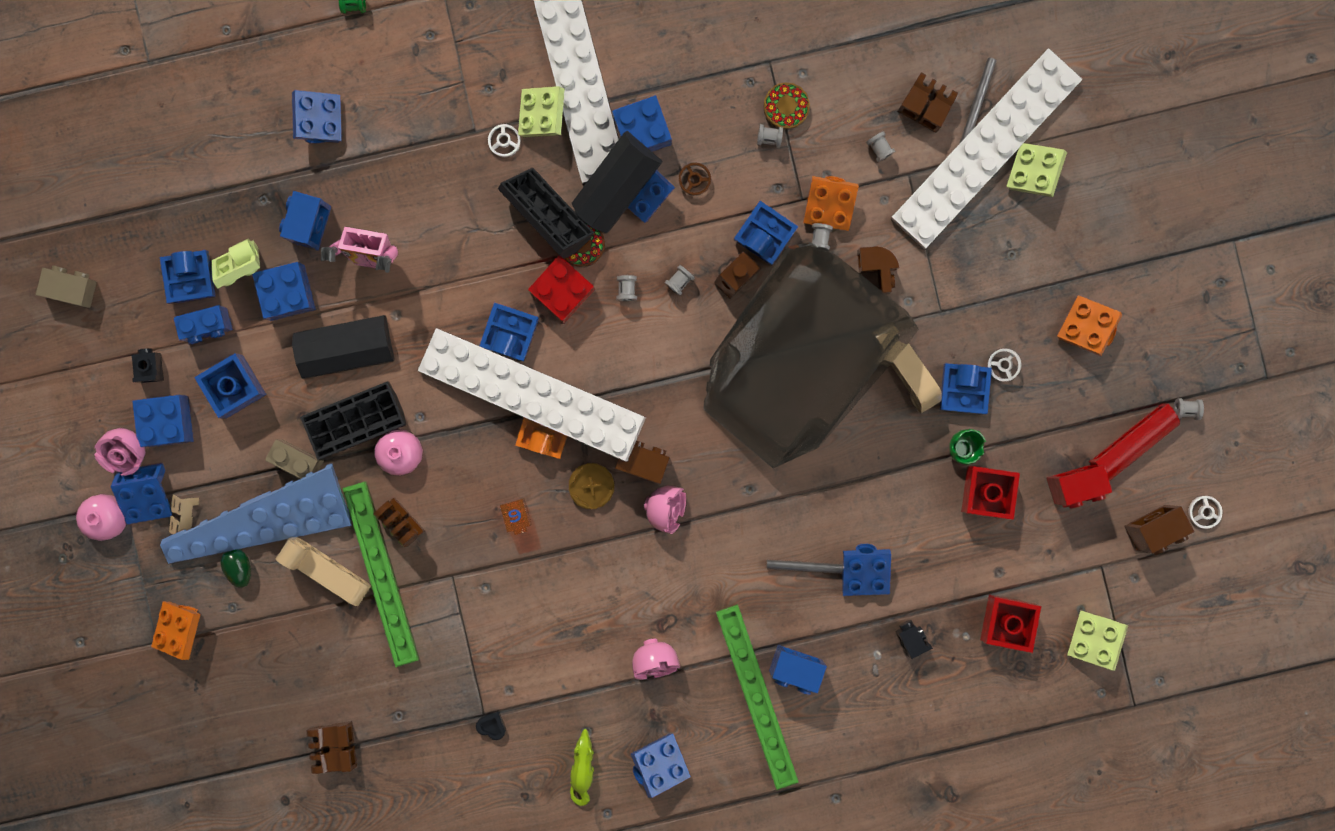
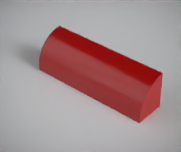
(1137, 440)

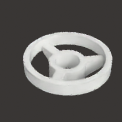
(497, 144)
(1009, 359)
(1201, 516)

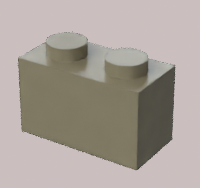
(66, 287)
(293, 459)

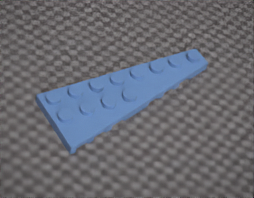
(292, 511)

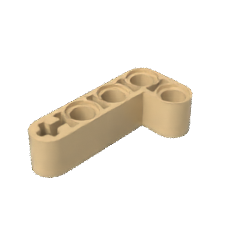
(917, 379)
(323, 569)

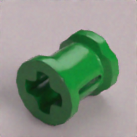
(352, 5)

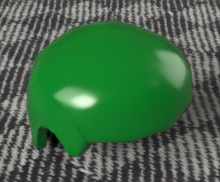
(967, 446)

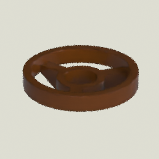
(701, 179)

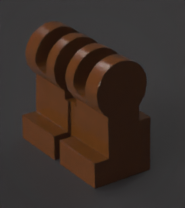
(918, 103)
(392, 515)
(341, 755)

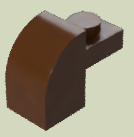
(881, 261)

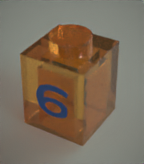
(516, 516)

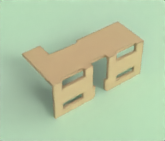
(185, 512)

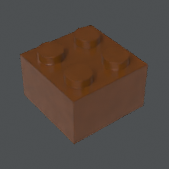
(645, 462)
(1159, 529)

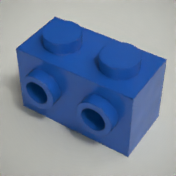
(202, 324)

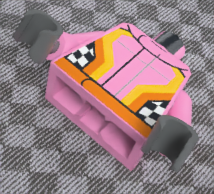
(363, 249)

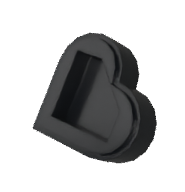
(491, 725)

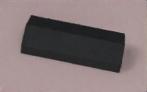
(615, 183)
(546, 212)
(342, 347)
(353, 420)

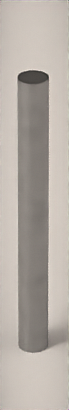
(979, 97)
(804, 566)

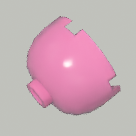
(119, 451)
(398, 452)
(665, 507)
(100, 517)
(654, 659)

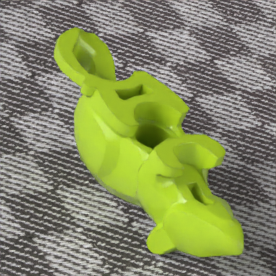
(582, 771)

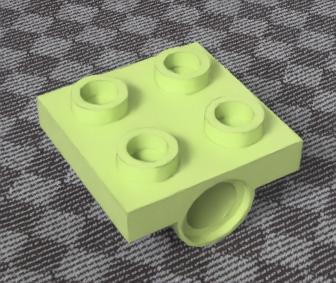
(541, 111)
(1036, 169)
(239, 261)
(1097, 640)

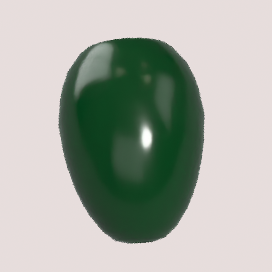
(236, 568)

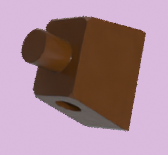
(737, 274)

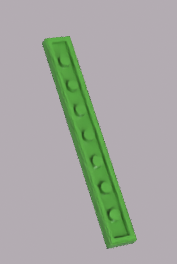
(380, 574)
(757, 697)

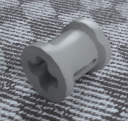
(770, 136)
(880, 146)
(821, 235)
(679, 280)
(626, 288)
(1189, 408)

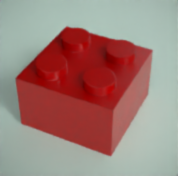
(561, 289)
(1079, 485)
(990, 492)
(1010, 623)

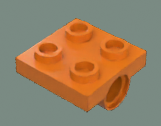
(831, 202)
(1090, 325)
(541, 439)
(176, 630)

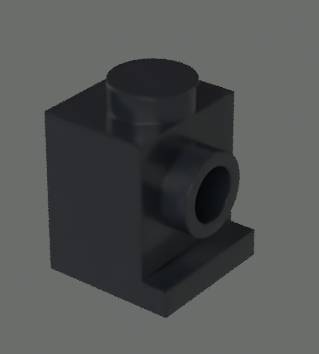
(154, 368)
(912, 639)

